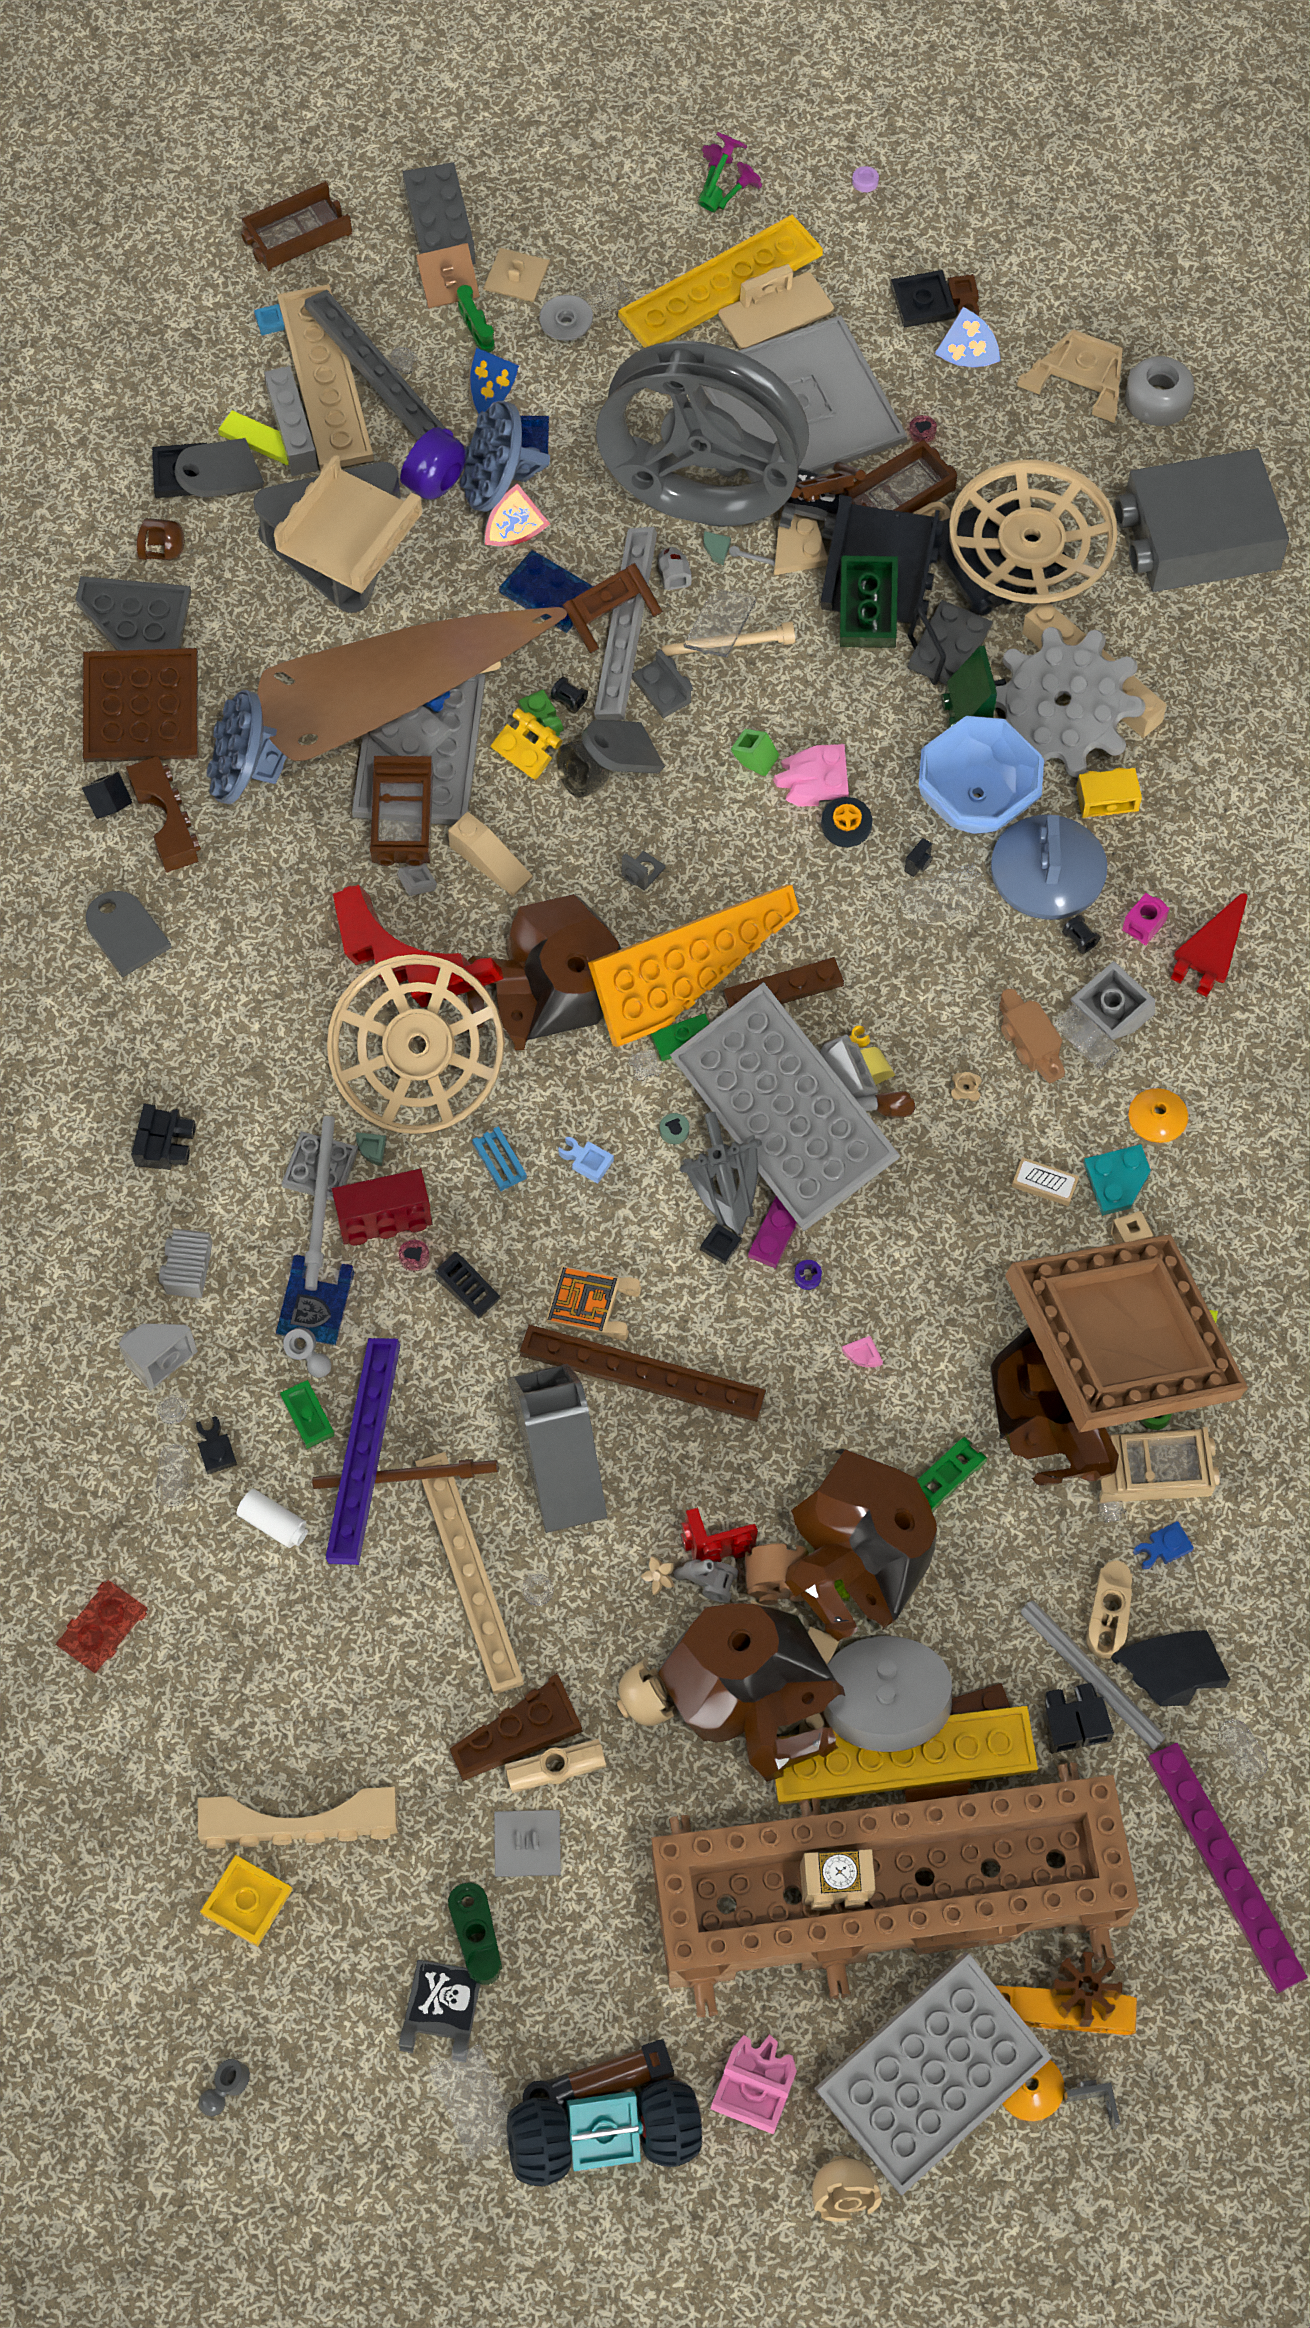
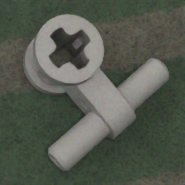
(713, 1576)

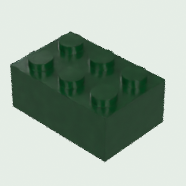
(868, 601)

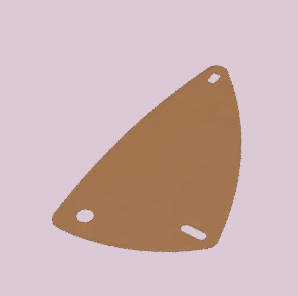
(386, 676)

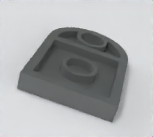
(219, 468)
(622, 746)
(126, 934)

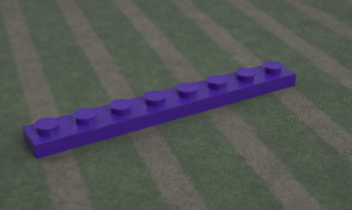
(363, 1452)

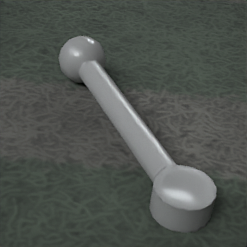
(734, 551)

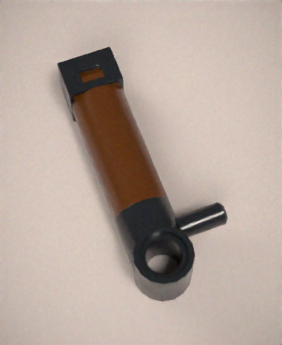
(607, 2077)

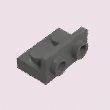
(663, 685)

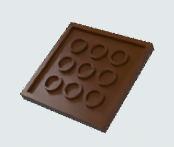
(140, 704)

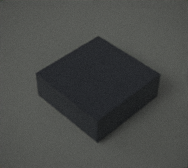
(721, 1244)

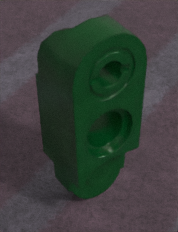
(480, 1957)

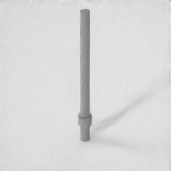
(314, 1257)

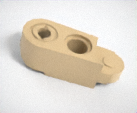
(1112, 1585)

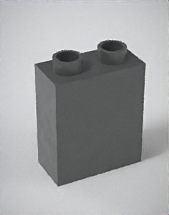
(1202, 520)

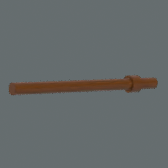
(464, 1469)

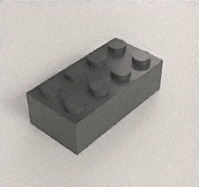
(437, 208)

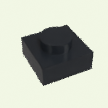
(919, 858)

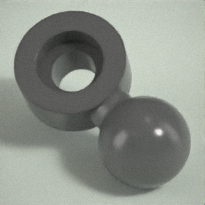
(230, 2079)

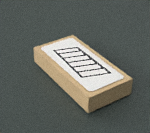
(1045, 1181)

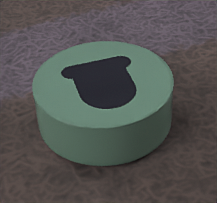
(674, 1128)

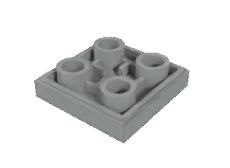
(303, 1165)

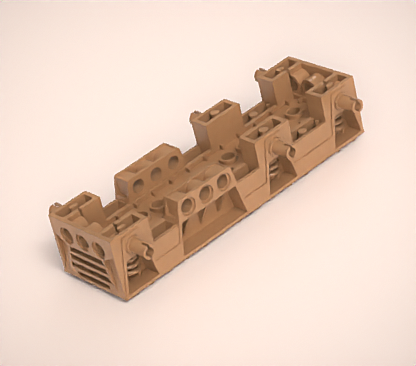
(935, 1835)

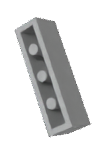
(291, 420)

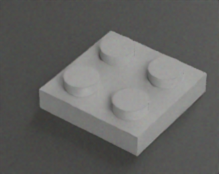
(412, 733)

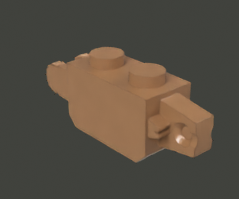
(1032, 1034)

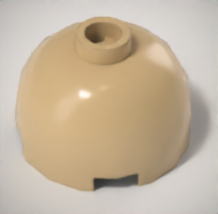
(644, 1696)
(845, 2187)

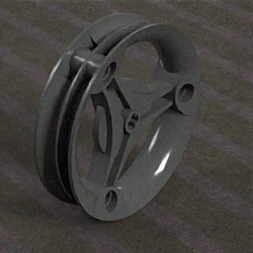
(703, 433)

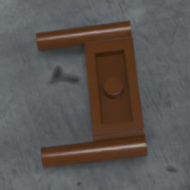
(833, 483)
(605, 598)

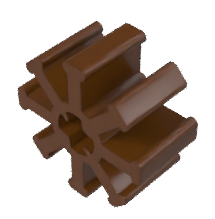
(1078, 1996)

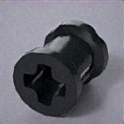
(569, 694)
(1081, 934)

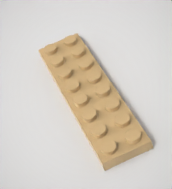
(325, 384)

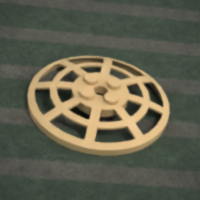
(1035, 522)
(398, 1039)

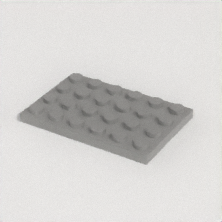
(451, 760)
(933, 2073)

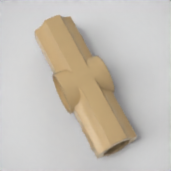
(576, 1760)

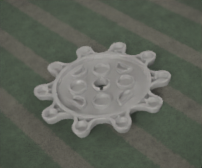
(1094, 691)

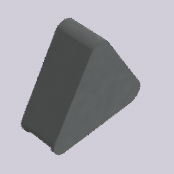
(274, 506)
(559, 1446)

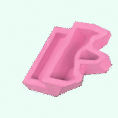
(814, 775)
(755, 2084)

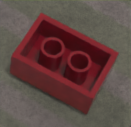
(382, 1207)

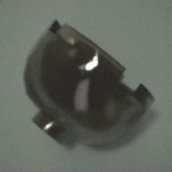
(581, 770)

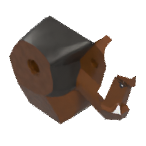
(548, 971)
(1037, 1420)
(872, 1533)
(750, 1674)

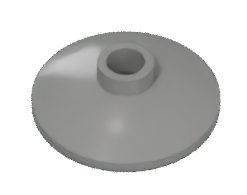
(566, 309)

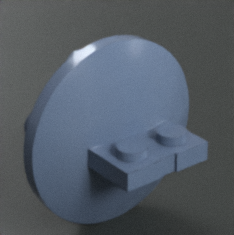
(498, 457)
(242, 749)
(1049, 867)

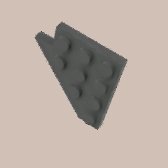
(135, 612)

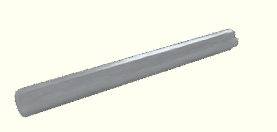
(1093, 1674)

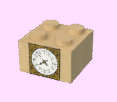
(837, 1878)

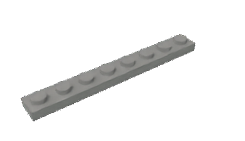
(625, 631)

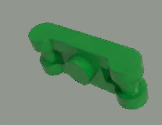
(475, 319)
(950, 1472)

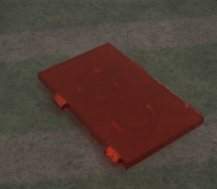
(101, 1626)

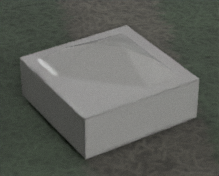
(417, 879)

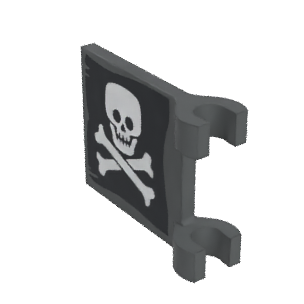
(823, 508)
(440, 2005)

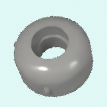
(1156, 405)

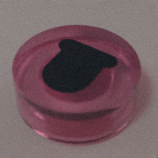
(922, 428)
(414, 1255)

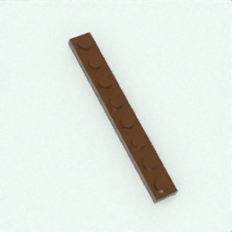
(643, 1373)

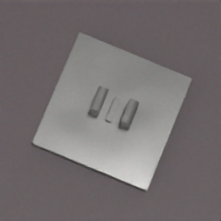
(527, 1843)

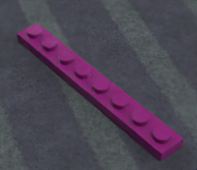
(1227, 1868)

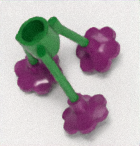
(711, 195)

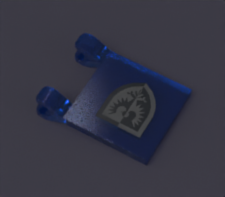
(315, 1310)

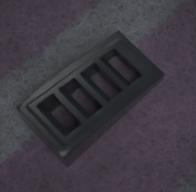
(450, 1283)

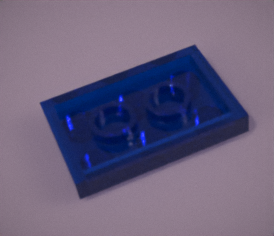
(543, 584)

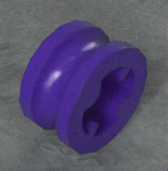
(816, 1279)

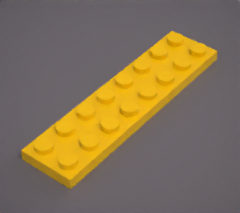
(717, 282)
(964, 1749)

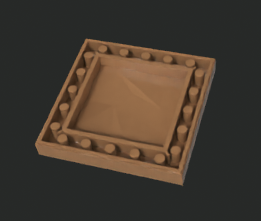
(1125, 1332)

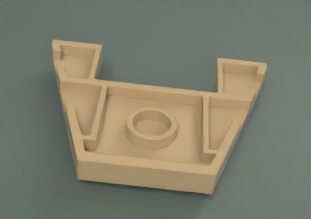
(1083, 362)

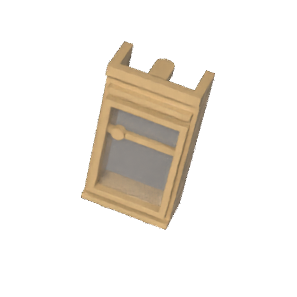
(1162, 1466)

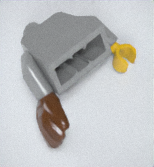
(849, 1065)

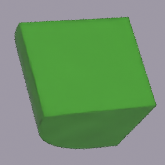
(755, 751)

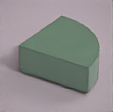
(716, 546)
(372, 1147)

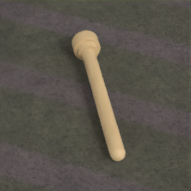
(783, 634)

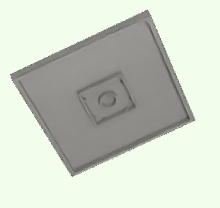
(836, 390)

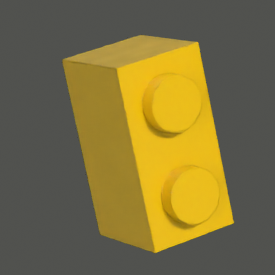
(1108, 792)

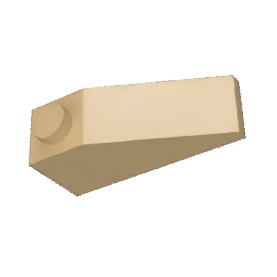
(488, 854)

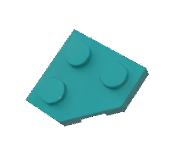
(1117, 1177)

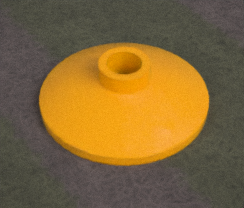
(1155, 1126)
(1038, 2103)

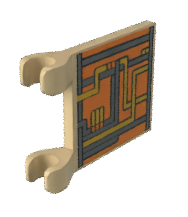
(587, 1299)

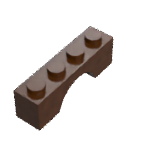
(152, 787)

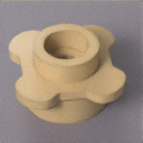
(969, 1079)

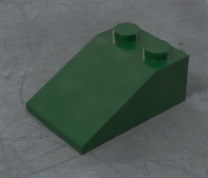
(971, 689)

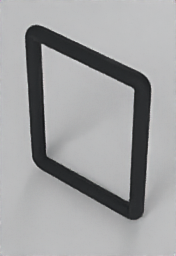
(919, 611)

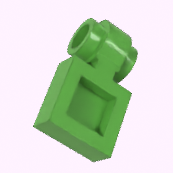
(543, 709)

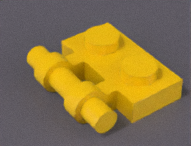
(521, 751)

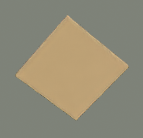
(516, 275)

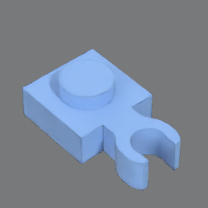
(588, 1161)

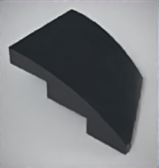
(1174, 1666)

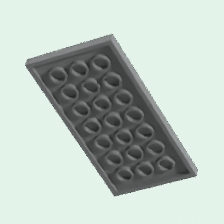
(776, 1085)

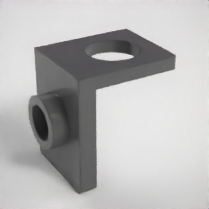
(637, 873)
(1090, 2089)

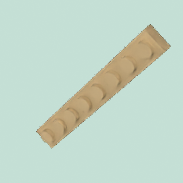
(471, 1579)

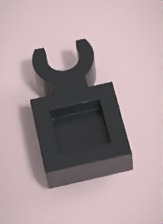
(216, 1450)

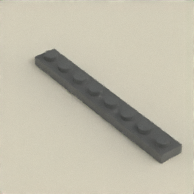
(371, 363)

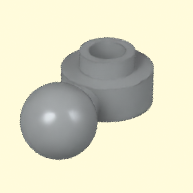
(317, 1363)

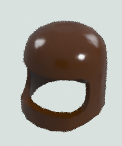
(160, 533)

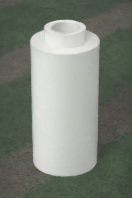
(272, 1519)

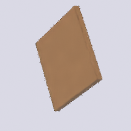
(444, 272)

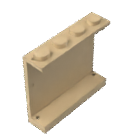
(346, 526)

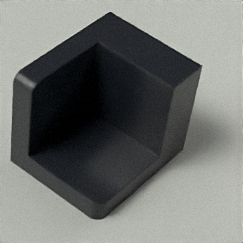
(107, 795)

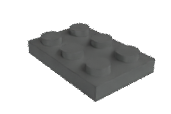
(959, 635)

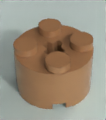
(768, 1570)

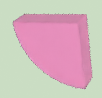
(863, 1352)

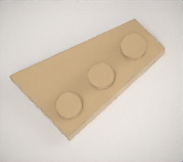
(799, 546)

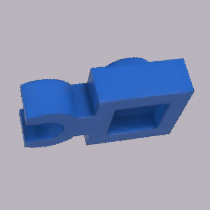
(1167, 1543)

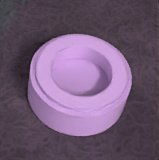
(865, 179)

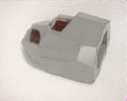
(674, 569)

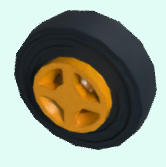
(846, 811)

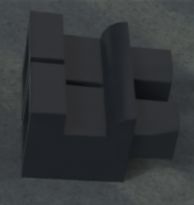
(158, 1138)
(1076, 1722)

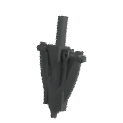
(734, 1205)

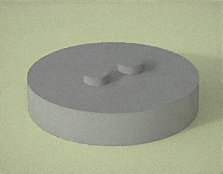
(893, 1694)

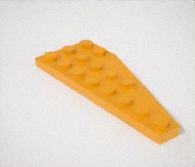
(664, 975)

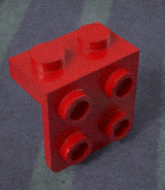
(716, 1546)

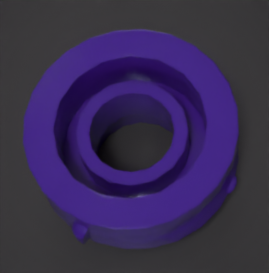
(433, 464)

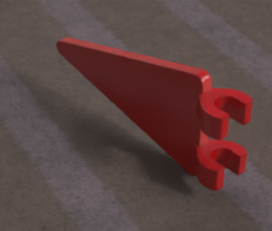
(1211, 947)

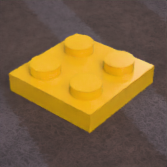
(246, 1900)

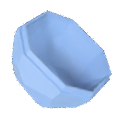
(982, 759)

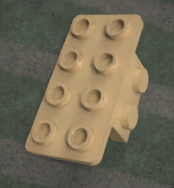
(774, 306)

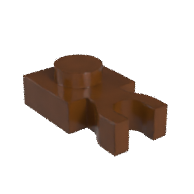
(964, 292)

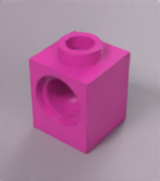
(1142, 928)

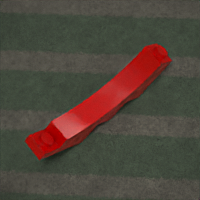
(368, 940)

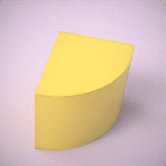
(877, 1064)

